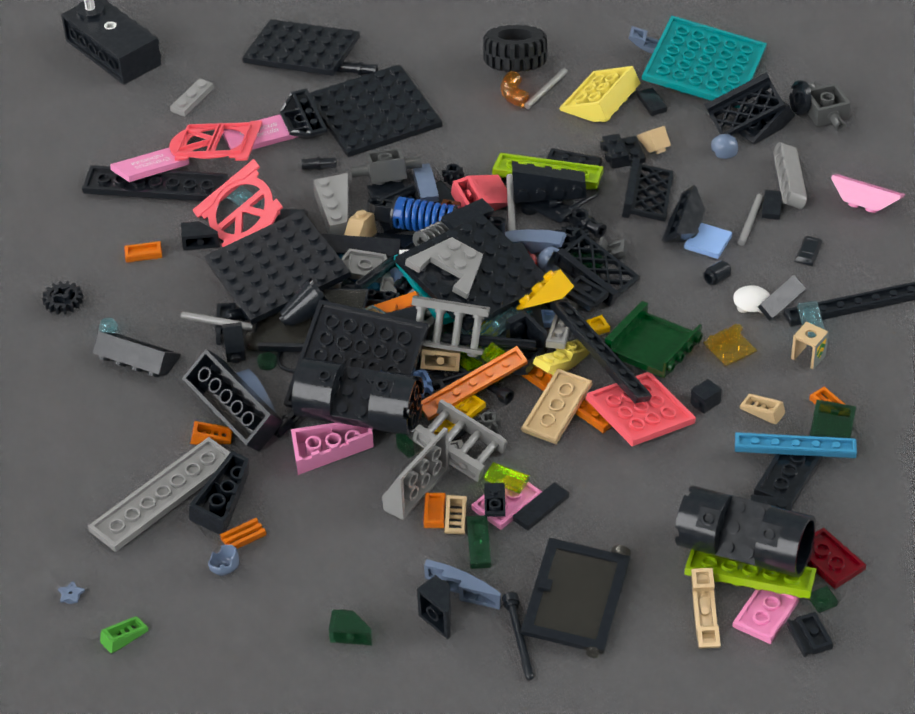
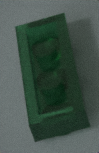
(478, 542)

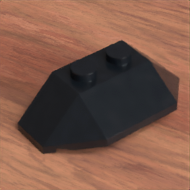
(302, 115)
(685, 217)

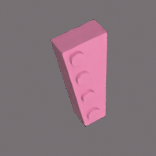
(328, 443)

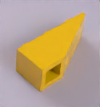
(552, 288)

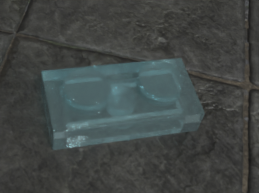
(240, 196)
(810, 312)

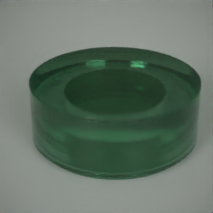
(267, 361)

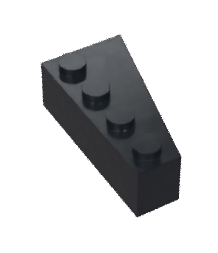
(546, 184)
(219, 496)

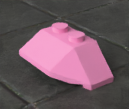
(864, 194)

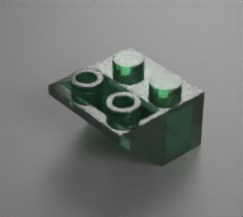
(833, 420)

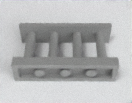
(459, 310)
(457, 457)

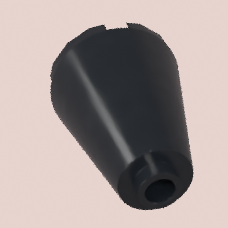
(302, 304)

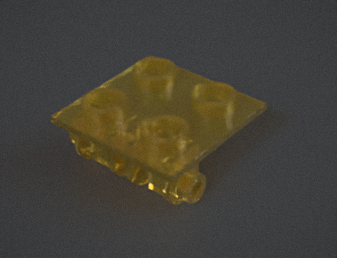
(729, 345)

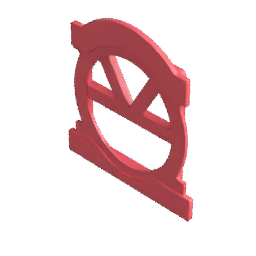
(182, 151)
(245, 176)

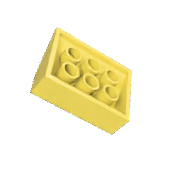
(602, 94)

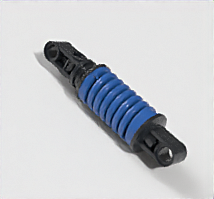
(416, 214)

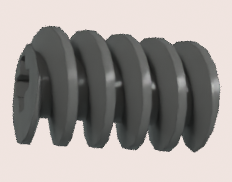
(429, 232)

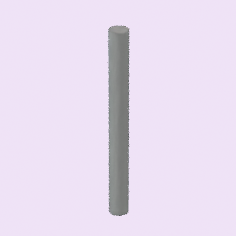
(546, 88)
(510, 203)
(750, 220)
(214, 320)

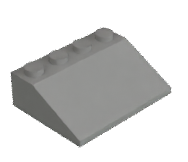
(418, 477)

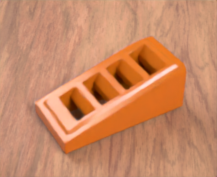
(204, 430)

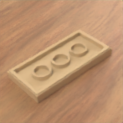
(556, 406)

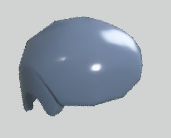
(724, 146)
(547, 258)
(224, 561)

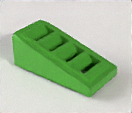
(112, 642)

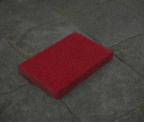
(834, 560)

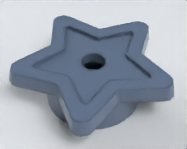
(70, 598)

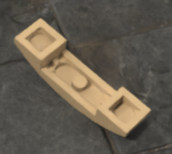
(704, 608)

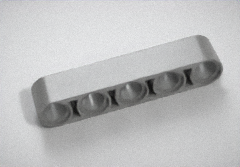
(790, 175)

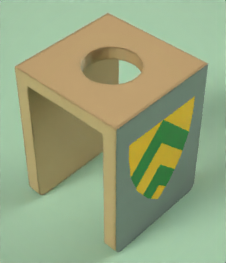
(819, 343)

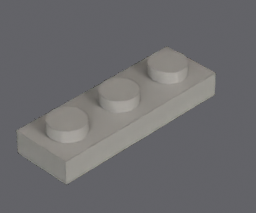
(192, 97)

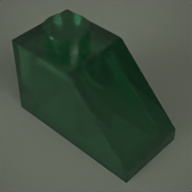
(348, 628)

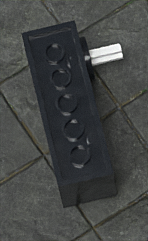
(111, 39)

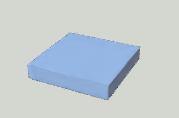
(709, 241)

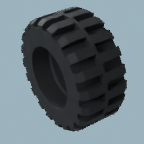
(515, 48)

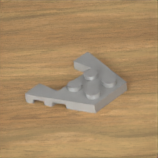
(452, 257)
(362, 262)

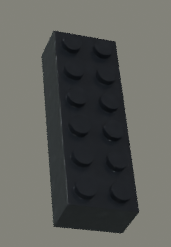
(232, 400)

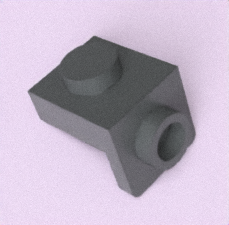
(617, 248)

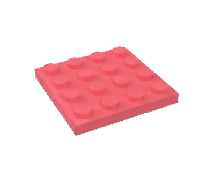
(645, 419)

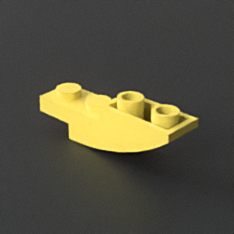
(561, 358)

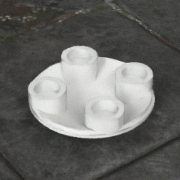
(749, 297)

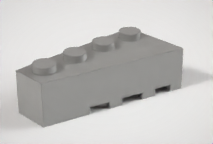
(333, 202)

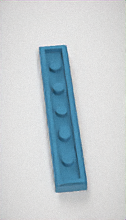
(795, 445)

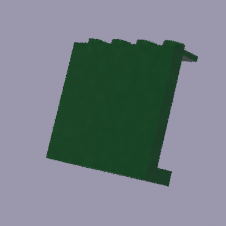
(652, 341)

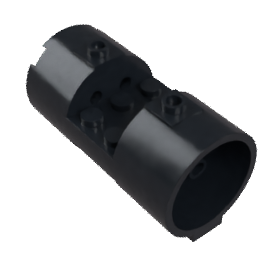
(357, 396)
(745, 531)

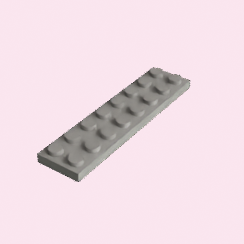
(159, 495)

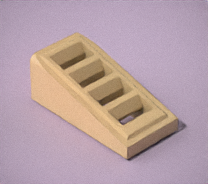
(772, 414)
(457, 501)

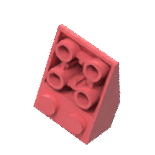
(480, 186)

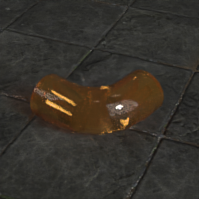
(510, 89)

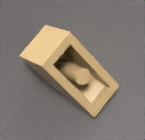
(655, 140)
(361, 224)
(439, 359)

